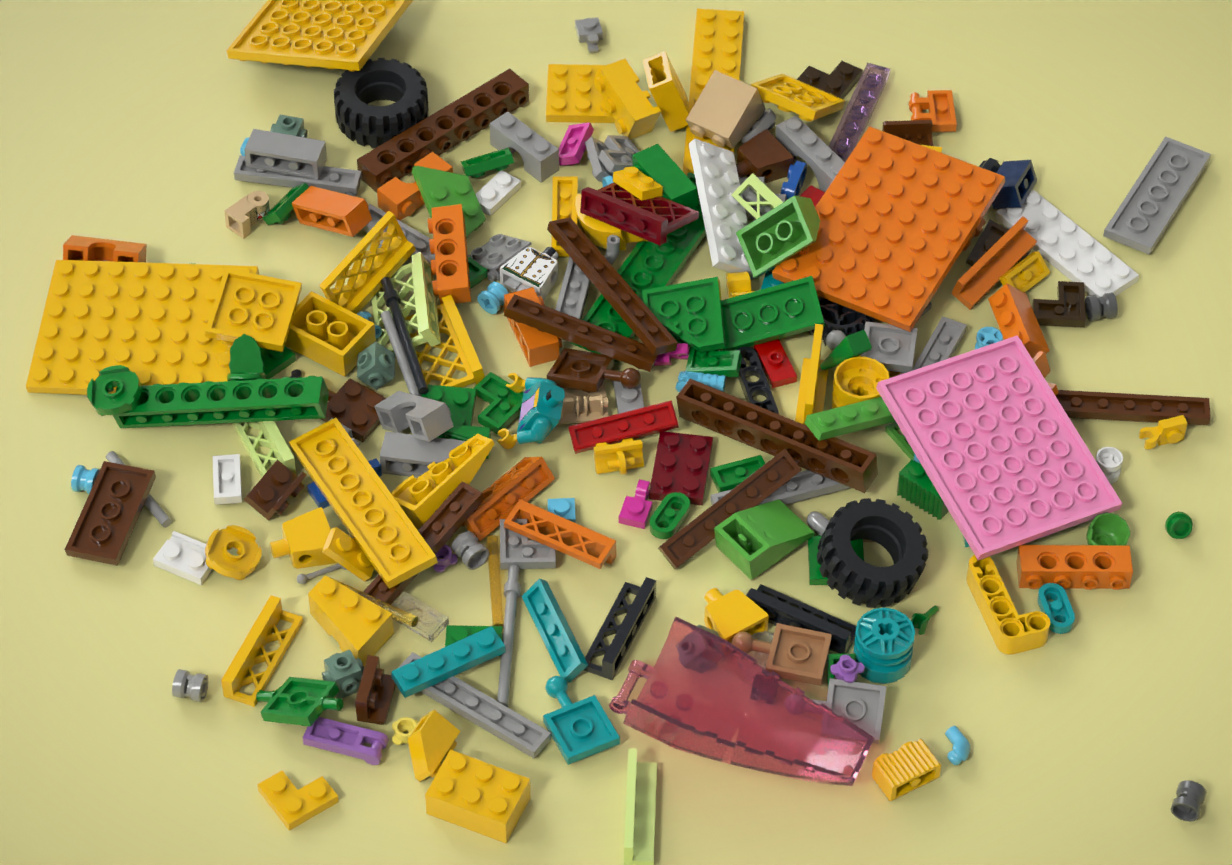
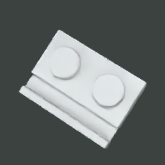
(183, 558)

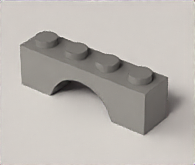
(804, 143)

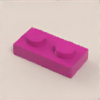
(573, 143)

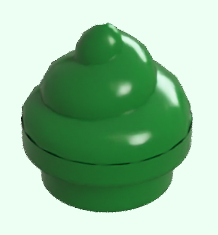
(1178, 525)

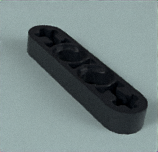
(759, 387)

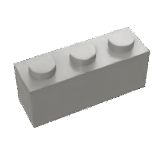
(285, 154)
(410, 456)

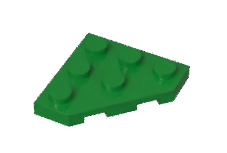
(690, 312)

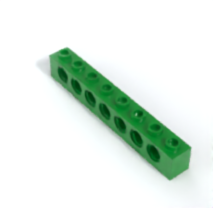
(228, 402)

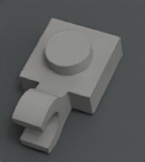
(589, 31)

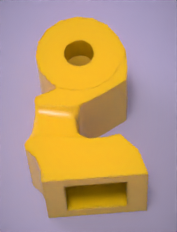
(738, 283)

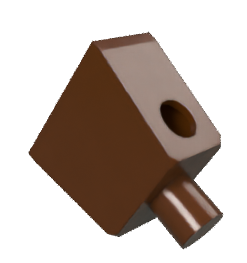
(763, 157)

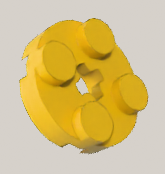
(229, 565)

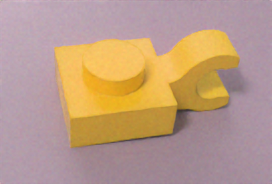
(1167, 431)

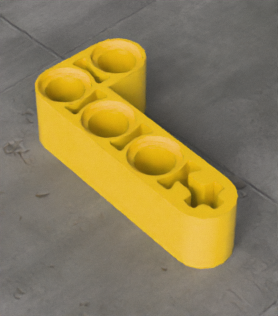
(1009, 630)

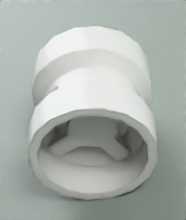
(1110, 462)

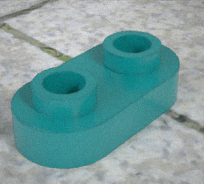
(1057, 610)

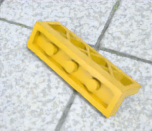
(253, 646)

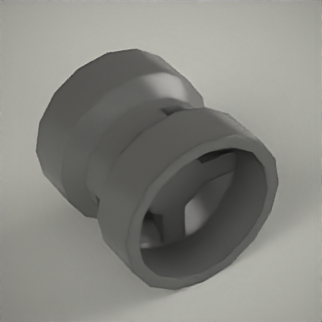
(1101, 306)
(1188, 801)

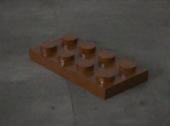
(110, 513)

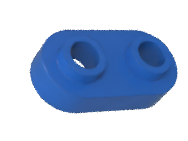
(796, 178)

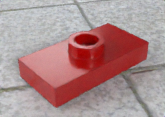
(775, 363)

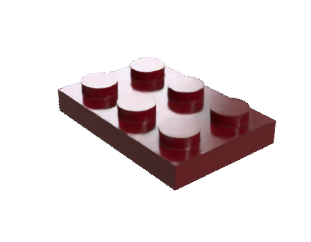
(681, 466)

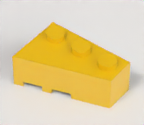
(625, 99)

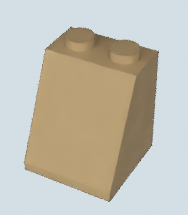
(725, 110)

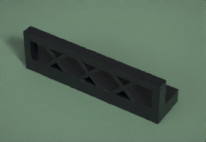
(794, 613)
(625, 632)

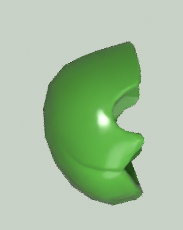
(1108, 530)

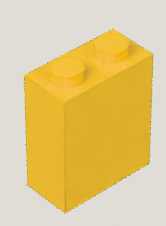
(667, 91)

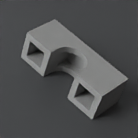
(538, 154)
(423, 415)

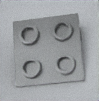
(497, 253)

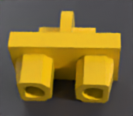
(618, 456)

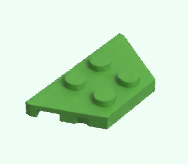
(447, 189)

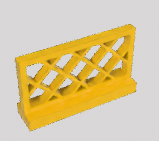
(379, 263)
(462, 347)
(813, 381)

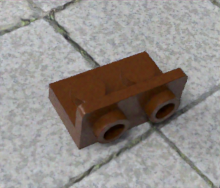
(273, 489)
(374, 693)

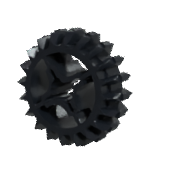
(849, 323)

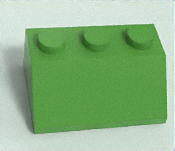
(779, 234)

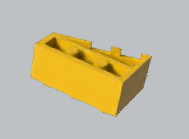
(350, 618)

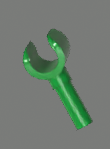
(921, 620)

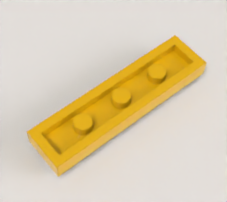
(563, 204)

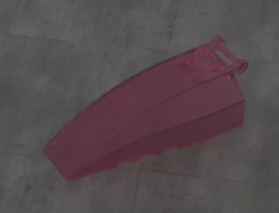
(729, 709)

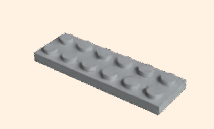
(1157, 195)

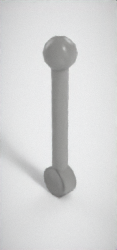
(302, 578)

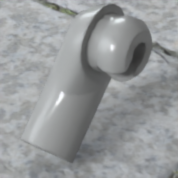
(613, 245)
(817, 522)

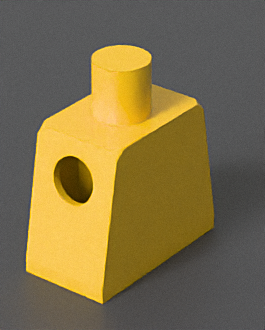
(304, 540)
(733, 614)

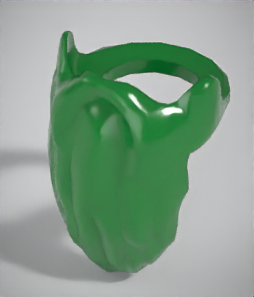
(245, 360)

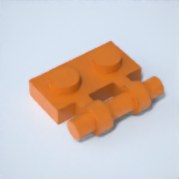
(940, 108)

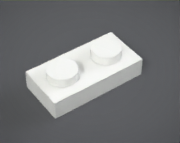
(497, 192)
(227, 479)

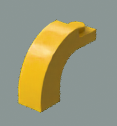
(600, 231)

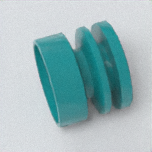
(884, 645)

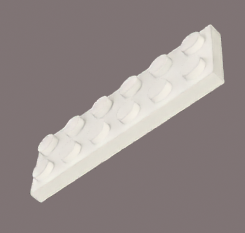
(722, 214)
(1070, 247)

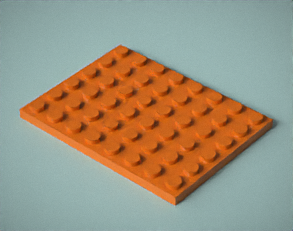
(892, 227)

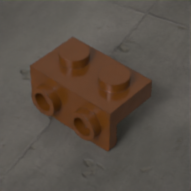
(914, 130)

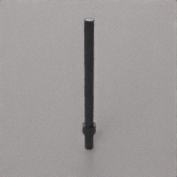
(393, 301)

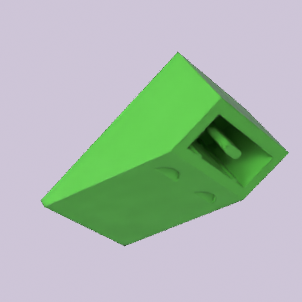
(760, 536)

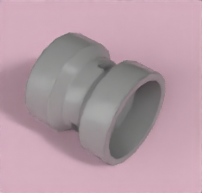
(470, 550)
(190, 685)

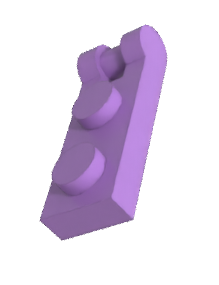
(346, 739)

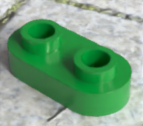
(667, 517)

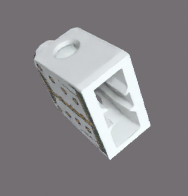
(531, 269)

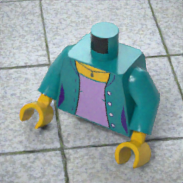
(539, 410)

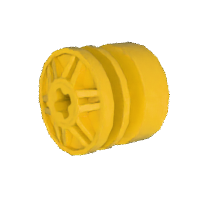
(857, 381)

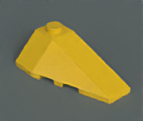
(426, 493)

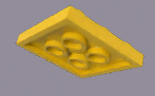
(574, 95)
(798, 97)
(253, 307)

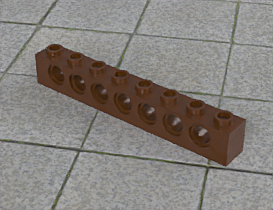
(444, 129)
(774, 433)

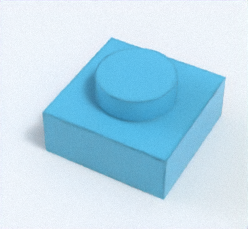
(563, 507)

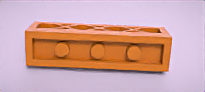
(993, 264)
(518, 483)
(562, 534)

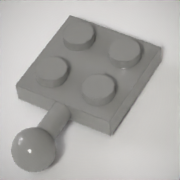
(889, 345)
(857, 703)

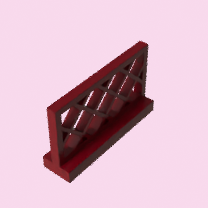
(646, 218)

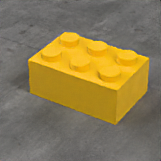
(329, 333)
(478, 796)

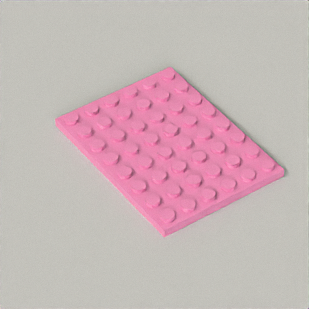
(998, 447)

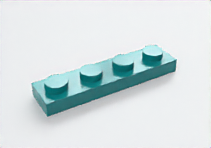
(554, 630)
(448, 662)

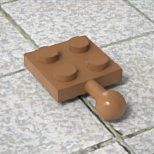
(793, 654)

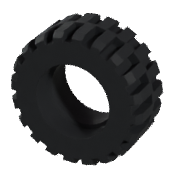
(374, 82)
(885, 526)

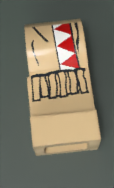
(246, 213)

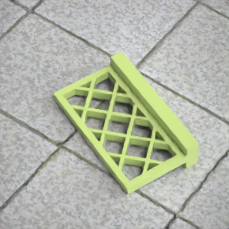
(422, 302)

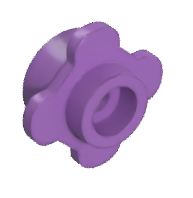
(448, 558)
(847, 669)

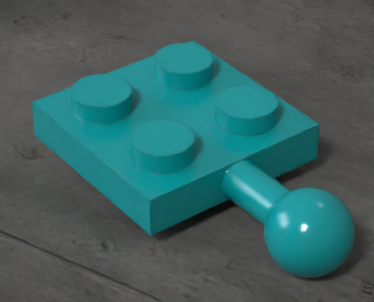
(578, 727)

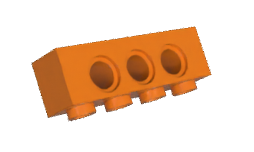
(450, 253)
(1075, 566)

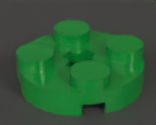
(123, 400)

